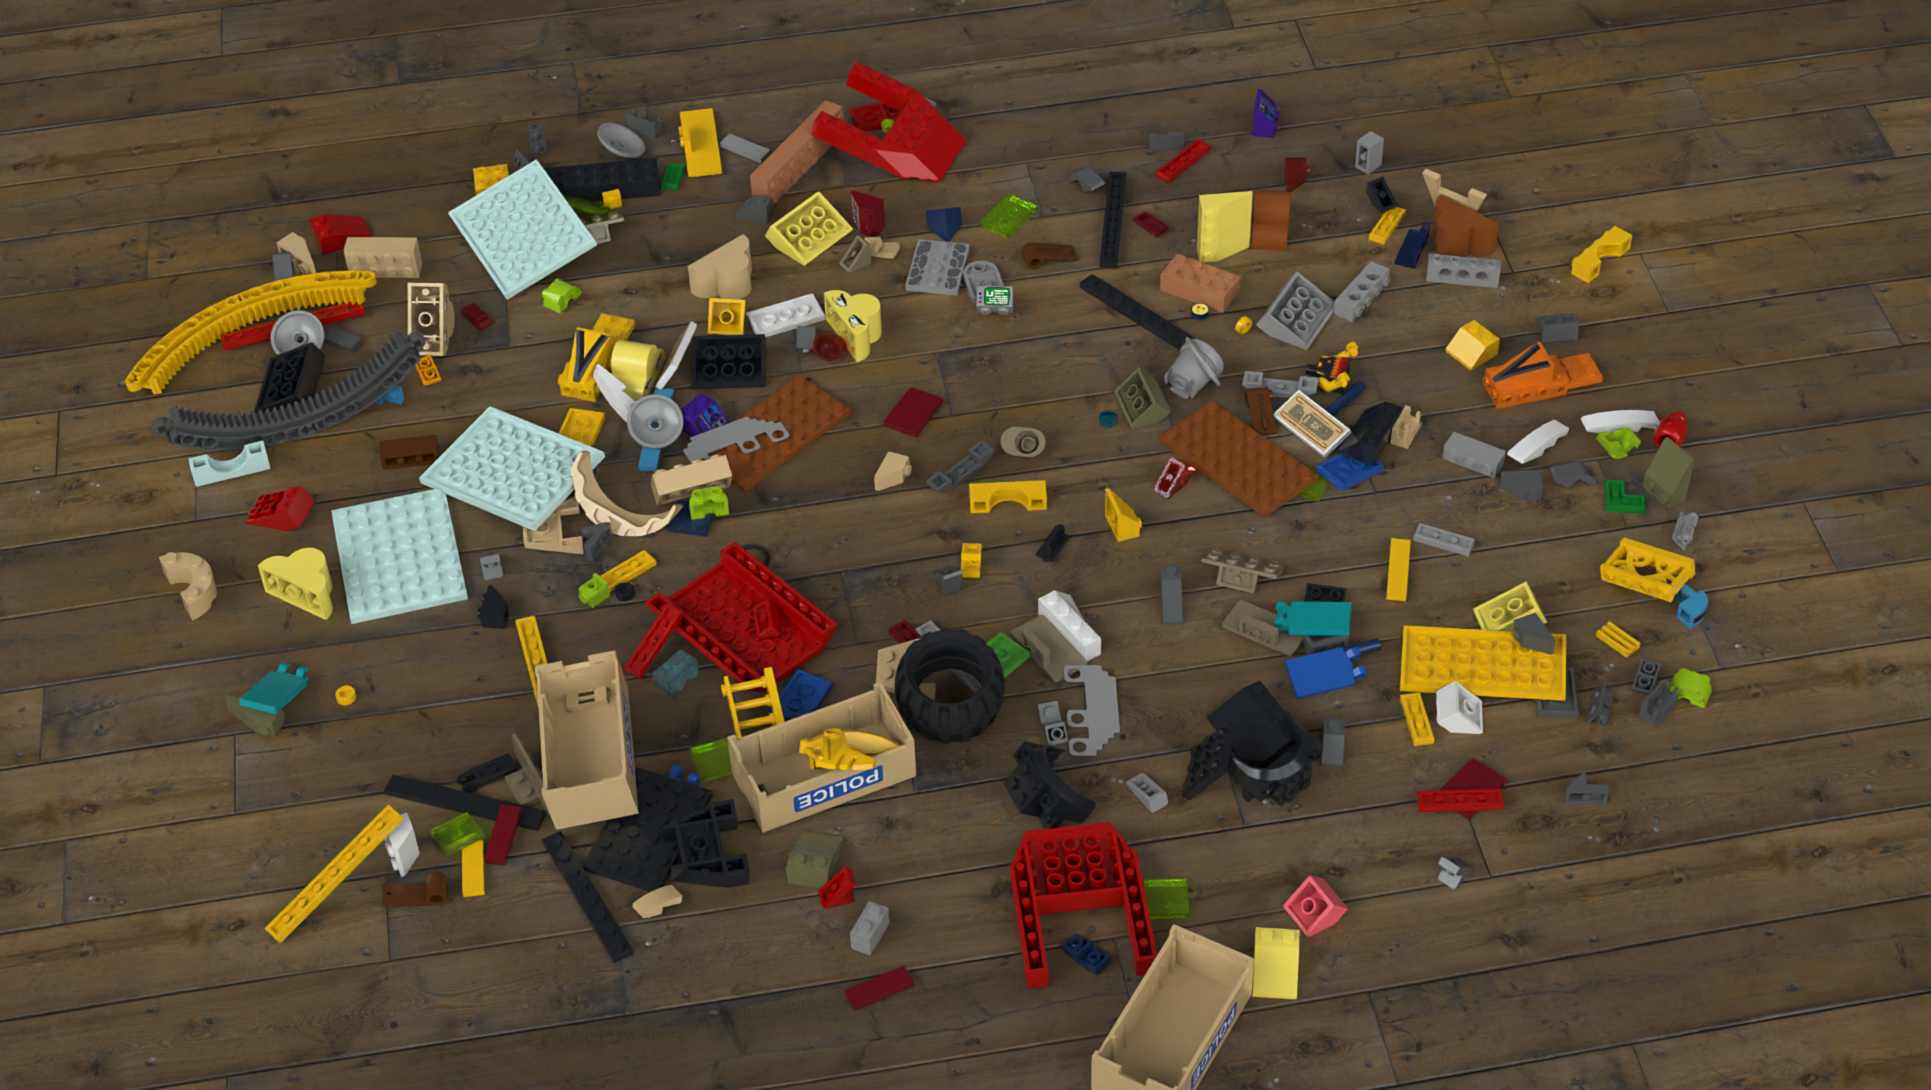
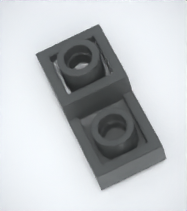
(1172, 141)
(1646, 676)

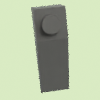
(1171, 594)

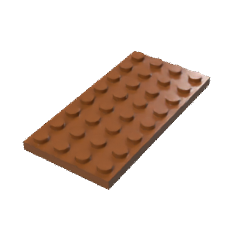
(805, 414)
(1238, 458)

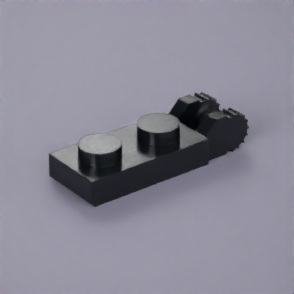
(487, 773)

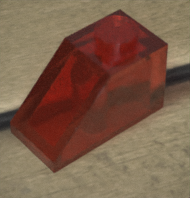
(1295, 172)
(1174, 477)

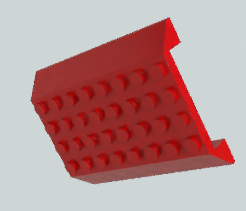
(723, 625)

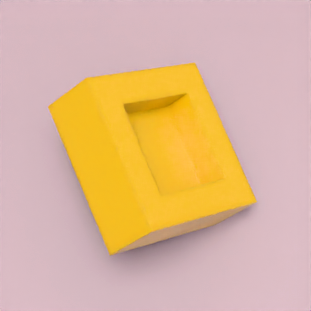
(612, 199)

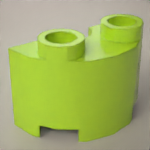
(559, 294)
(1618, 442)
(708, 501)
(1692, 686)

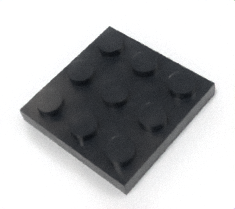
(1209, 760)

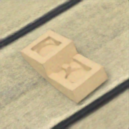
(881, 249)

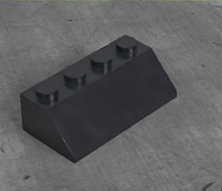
(1371, 433)

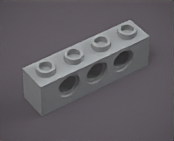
(1463, 270)
(1361, 291)

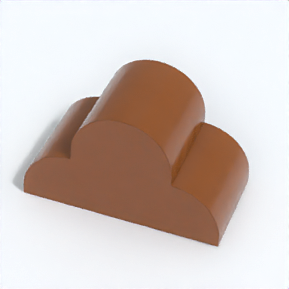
(1271, 220)
(1462, 230)

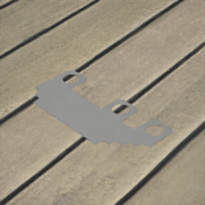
(728, 434)
(1101, 711)

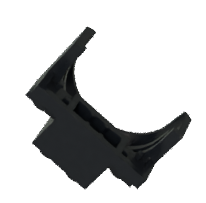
(1286, 774)
(1039, 789)

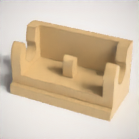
(1405, 428)

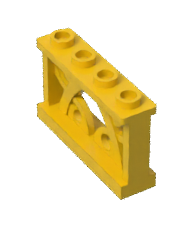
(1639, 555)

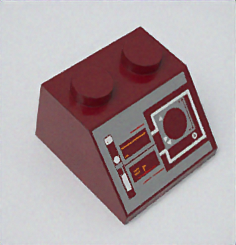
(868, 213)

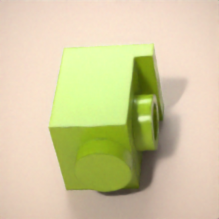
(594, 591)

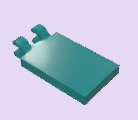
(1314, 618)
(275, 689)

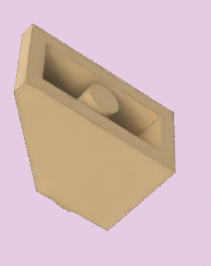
(892, 471)

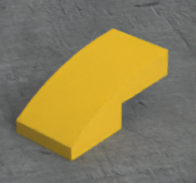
(971, 560)

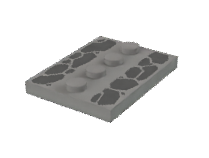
(937, 267)

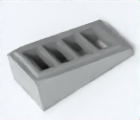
(1148, 793)

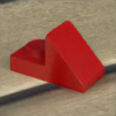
(838, 889)

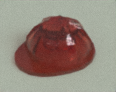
(829, 346)

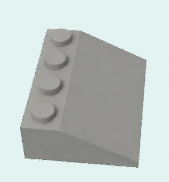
(1297, 312)

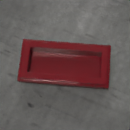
(1150, 224)
(477, 316)

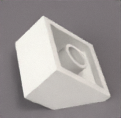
(1459, 710)

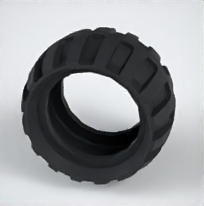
(949, 651)

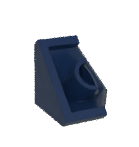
(944, 222)

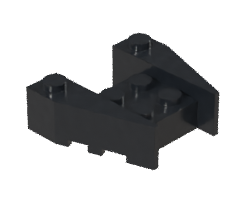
(702, 850)

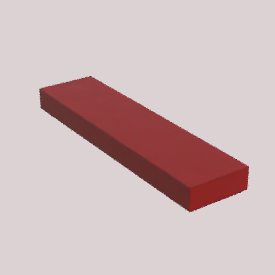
(1183, 161)
(653, 641)
(1460, 800)

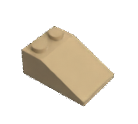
(299, 252)

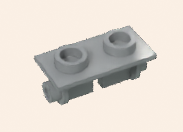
(1684, 529)

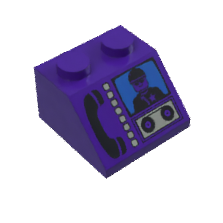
(1265, 115)
(702, 415)

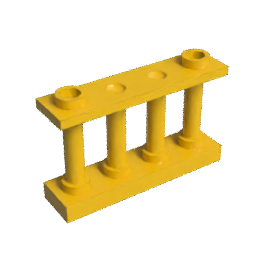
(771, 699)

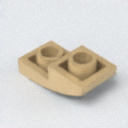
(653, 902)

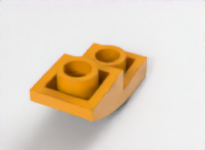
(427, 371)

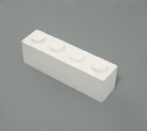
(1066, 618)

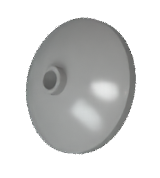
(620, 141)
(293, 327)
(657, 410)

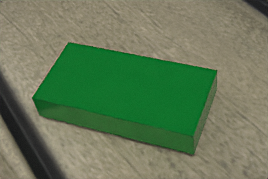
(672, 177)

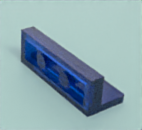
(1413, 246)

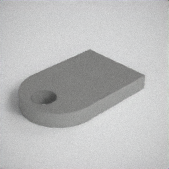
(986, 277)

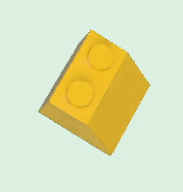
(1473, 345)

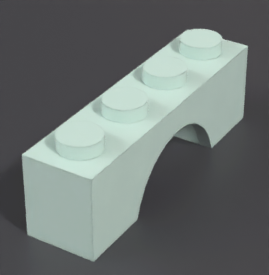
(208, 470)

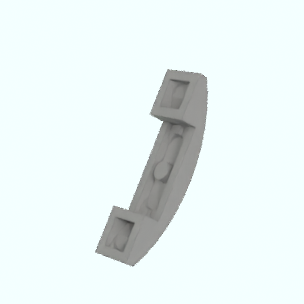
(1279, 387)

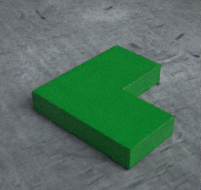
(1618, 501)

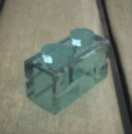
(675, 672)

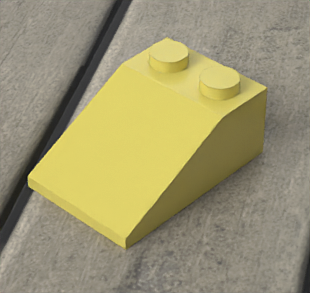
(1502, 610)
(1276, 963)

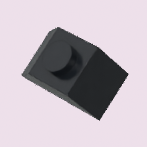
(1380, 195)

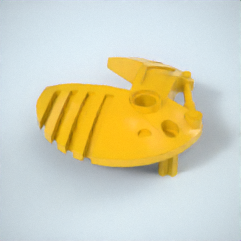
(845, 749)

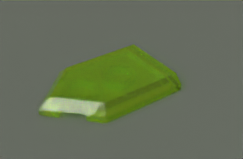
(586, 205)

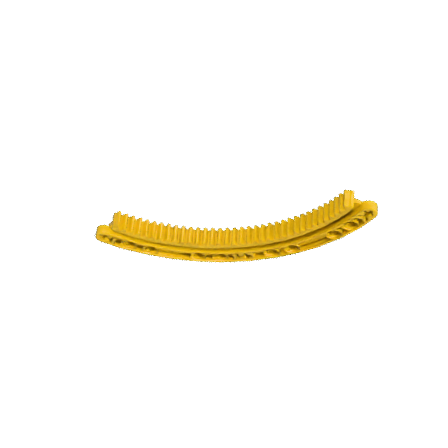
(235, 311)

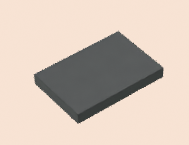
(1558, 708)

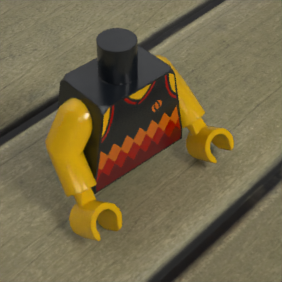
(1333, 370)

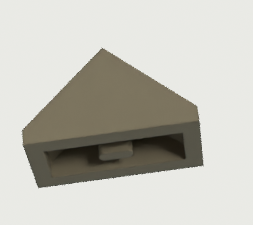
(857, 255)

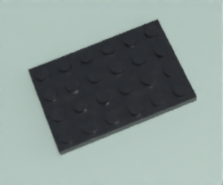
(632, 845)

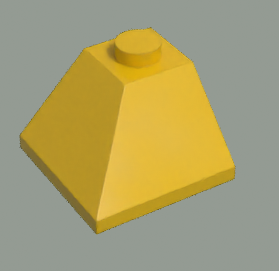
(726, 316)
(1121, 517)

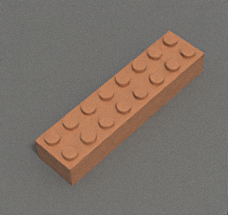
(792, 157)

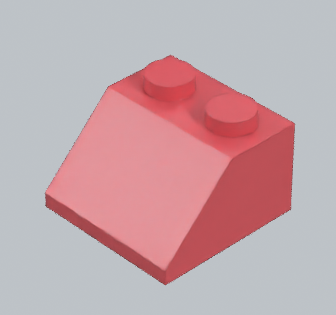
(1315, 906)

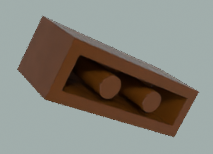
(409, 452)

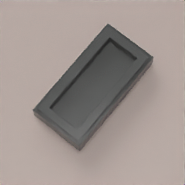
(342, 339)

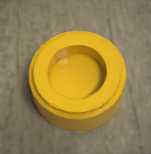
(1243, 325)
(345, 695)

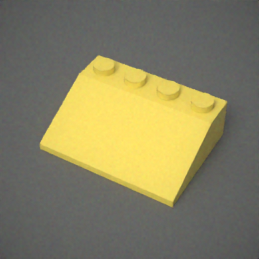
(1223, 225)
(808, 229)

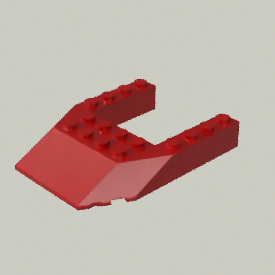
(916, 145)
(1074, 872)

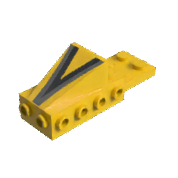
(590, 349)

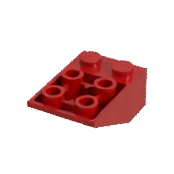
(281, 509)

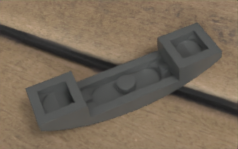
(963, 470)

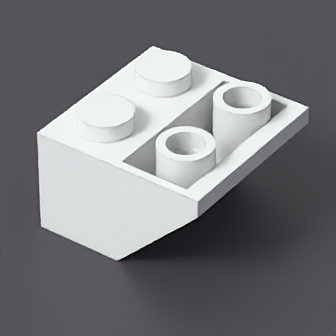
(402, 846)

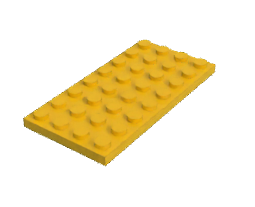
(1481, 662)

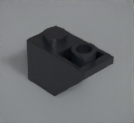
(494, 610)

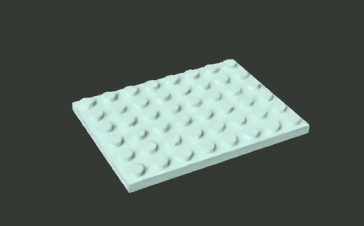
(522, 229)
(509, 468)
(398, 555)

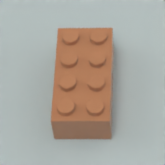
(1200, 283)

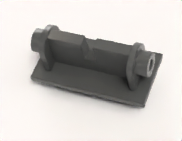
(536, 140)
(521, 159)
(1600, 705)

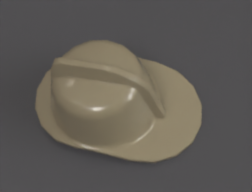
(1023, 441)

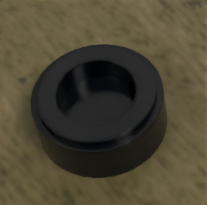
(624, 592)

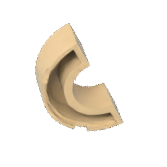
(195, 571)

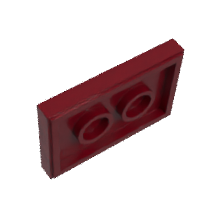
(913, 412)
(1474, 776)

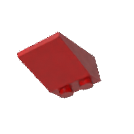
(332, 230)

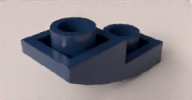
(1086, 955)

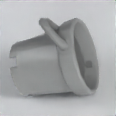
(1194, 368)

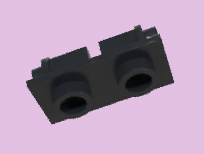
(1053, 543)

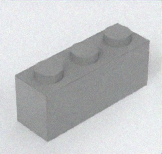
(1474, 454)

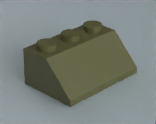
(1142, 399)

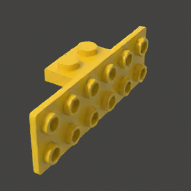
(700, 142)

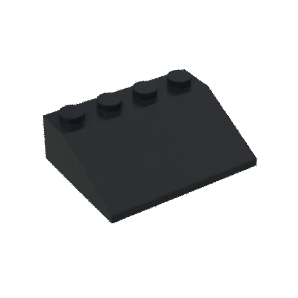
(729, 361)
(290, 377)
(1258, 728)

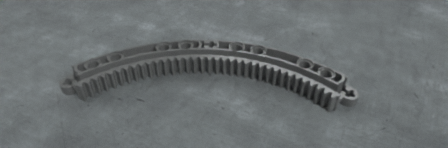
(302, 418)

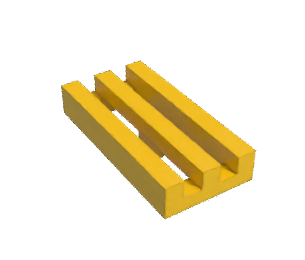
(1620, 637)

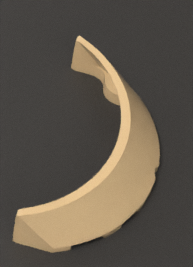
(602, 509)

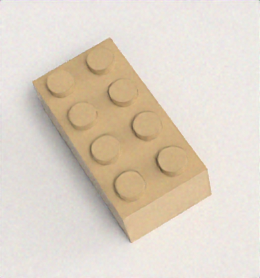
(384, 256)
(683, 480)

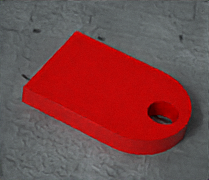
(871, 116)

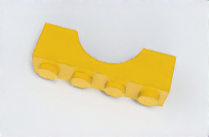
(1612, 243)
(1028, 493)

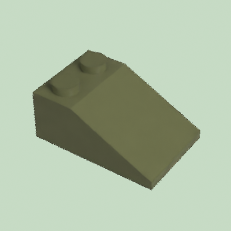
(1669, 474)
(813, 859)

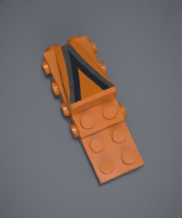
(1538, 376)

